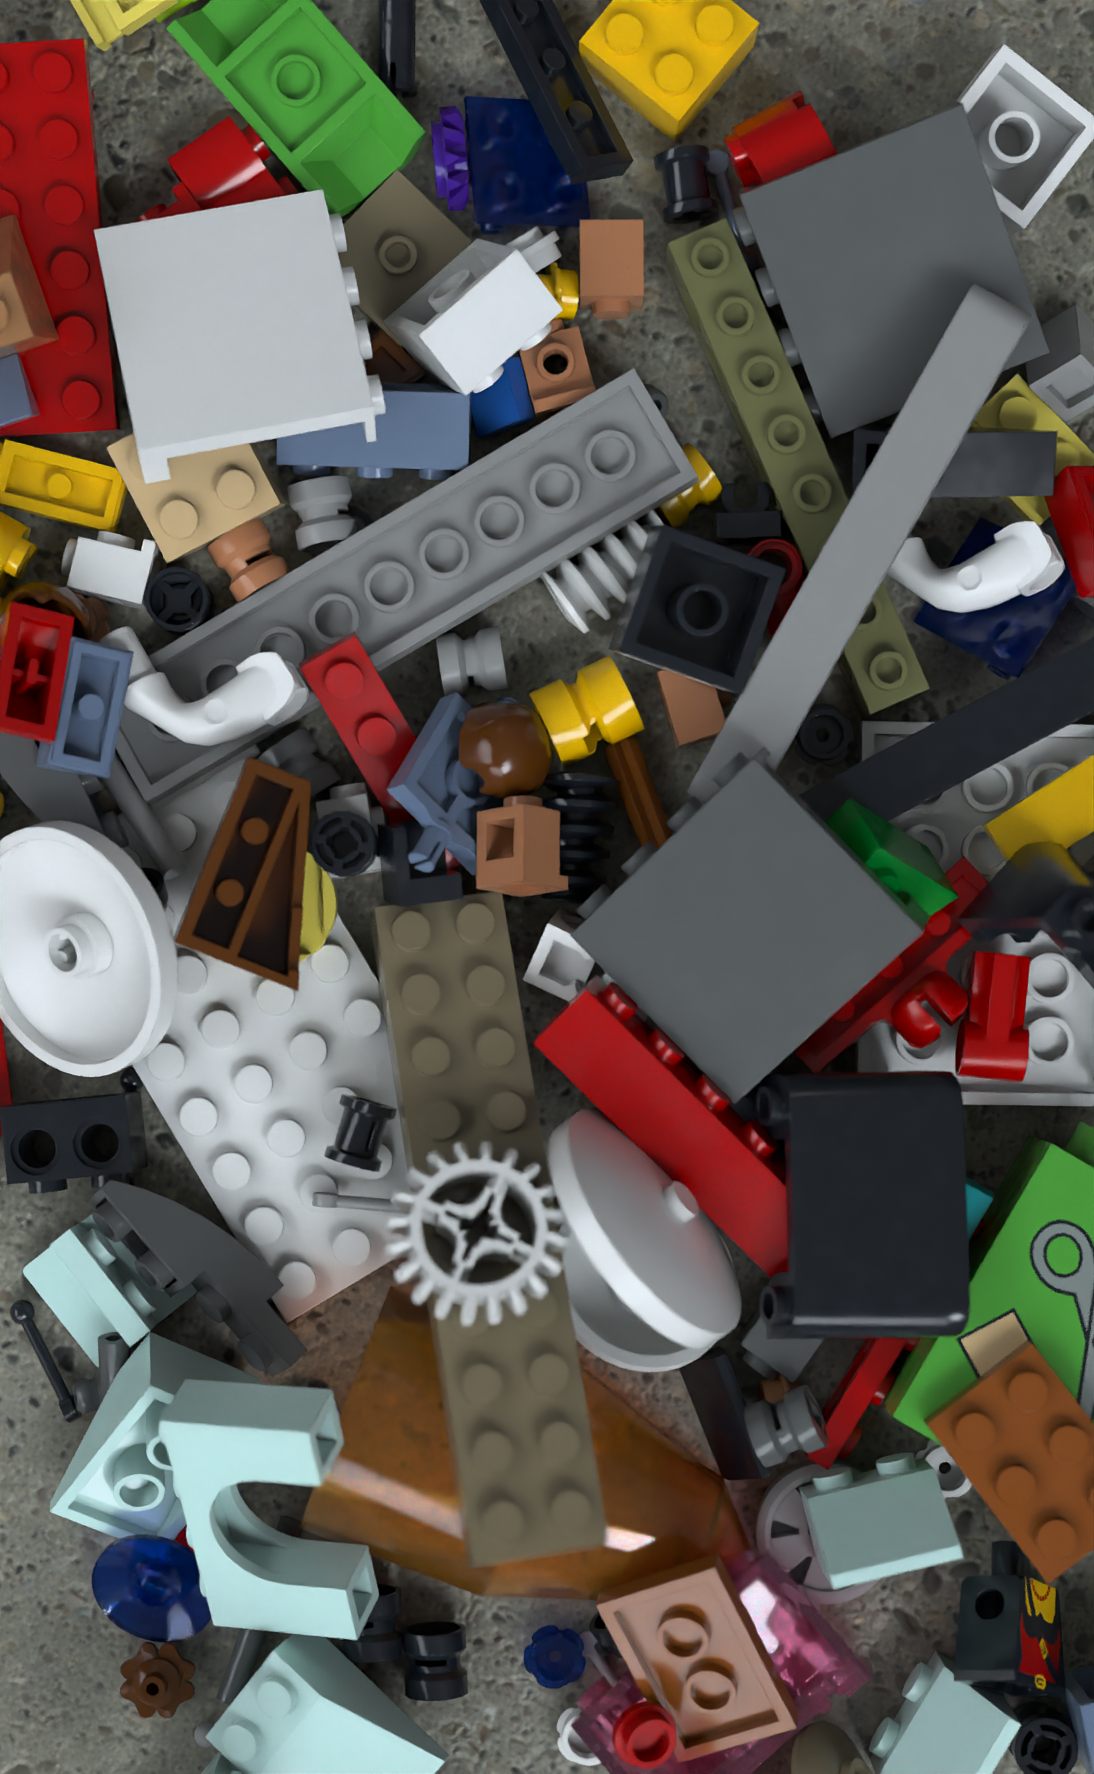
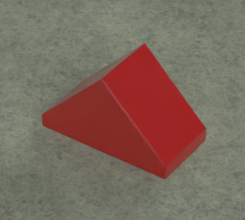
(32, 670)

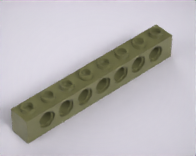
(785, 445)

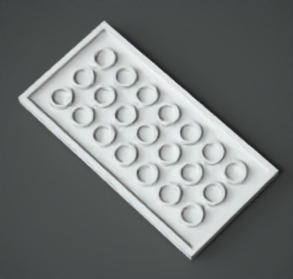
(258, 1083)

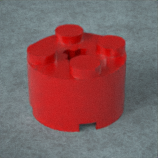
(777, 141)

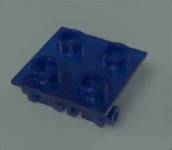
(516, 169)
(1008, 631)

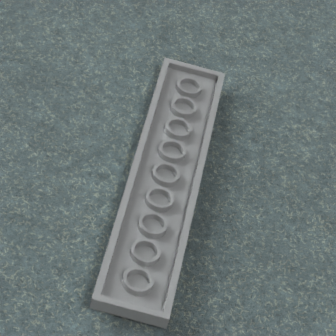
(427, 564)

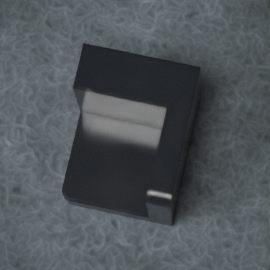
(401, 880)

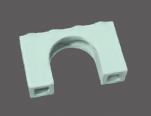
(246, 1568)

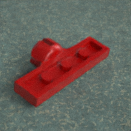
(905, 984)

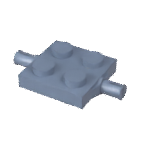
(442, 791)

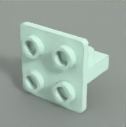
(98, 1289)

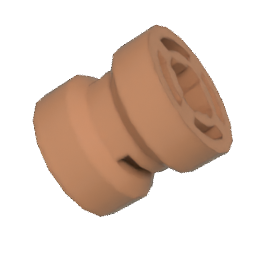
(248, 559)

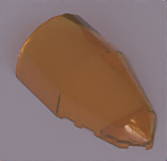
(400, 1498)

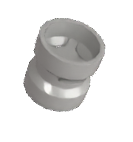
(323, 510)
(471, 661)

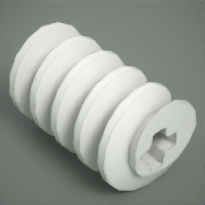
(599, 574)

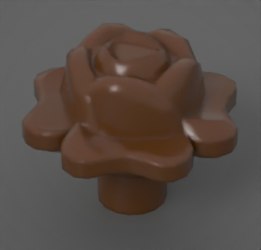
(157, 1680)

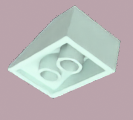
(121, 1468)
(320, 1716)

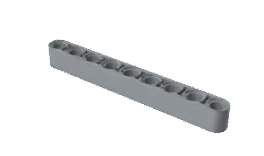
(869, 534)

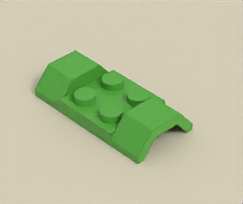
(304, 94)

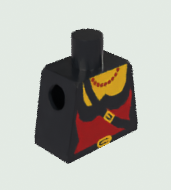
(1010, 1630)

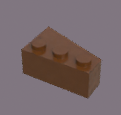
(252, 879)

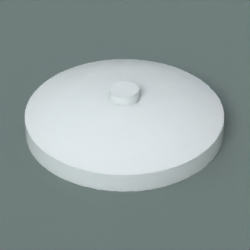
(82, 950)
(643, 1231)

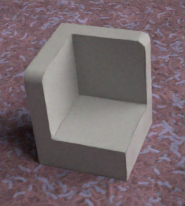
(1067, 373)

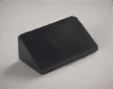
(721, 1414)

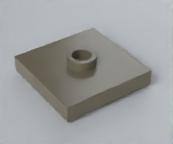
(397, 247)

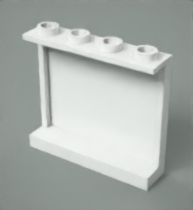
(237, 327)

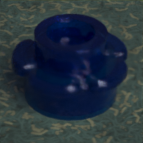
(559, 1673)

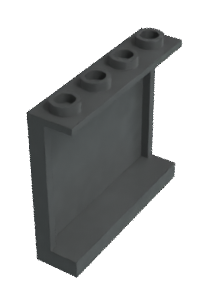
(878, 259)
(745, 926)

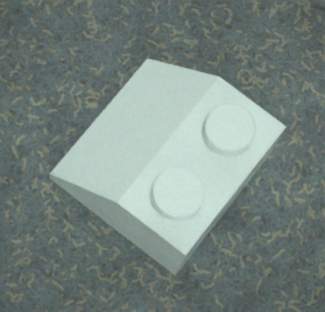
(879, 1520)
(943, 1726)

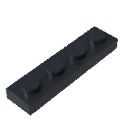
(559, 88)

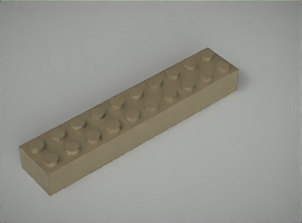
(516, 1385)

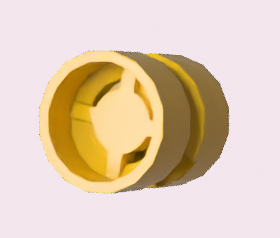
(587, 711)

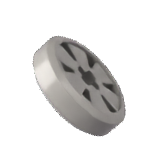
(785, 1532)

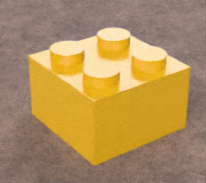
(667, 55)

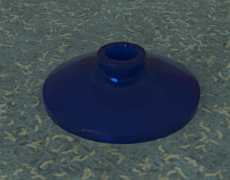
(151, 1588)

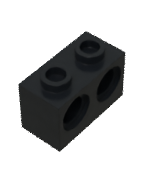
(73, 1127)

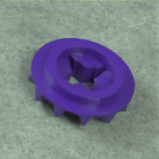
(450, 158)

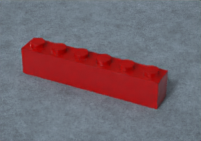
(674, 1117)

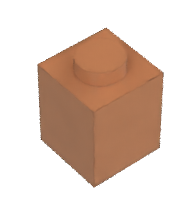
(611, 267)

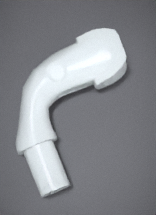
(1016, 564)
(261, 694)

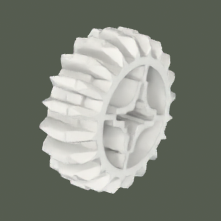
(500, 1179)

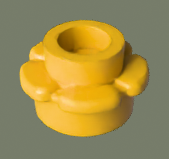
(564, 287)

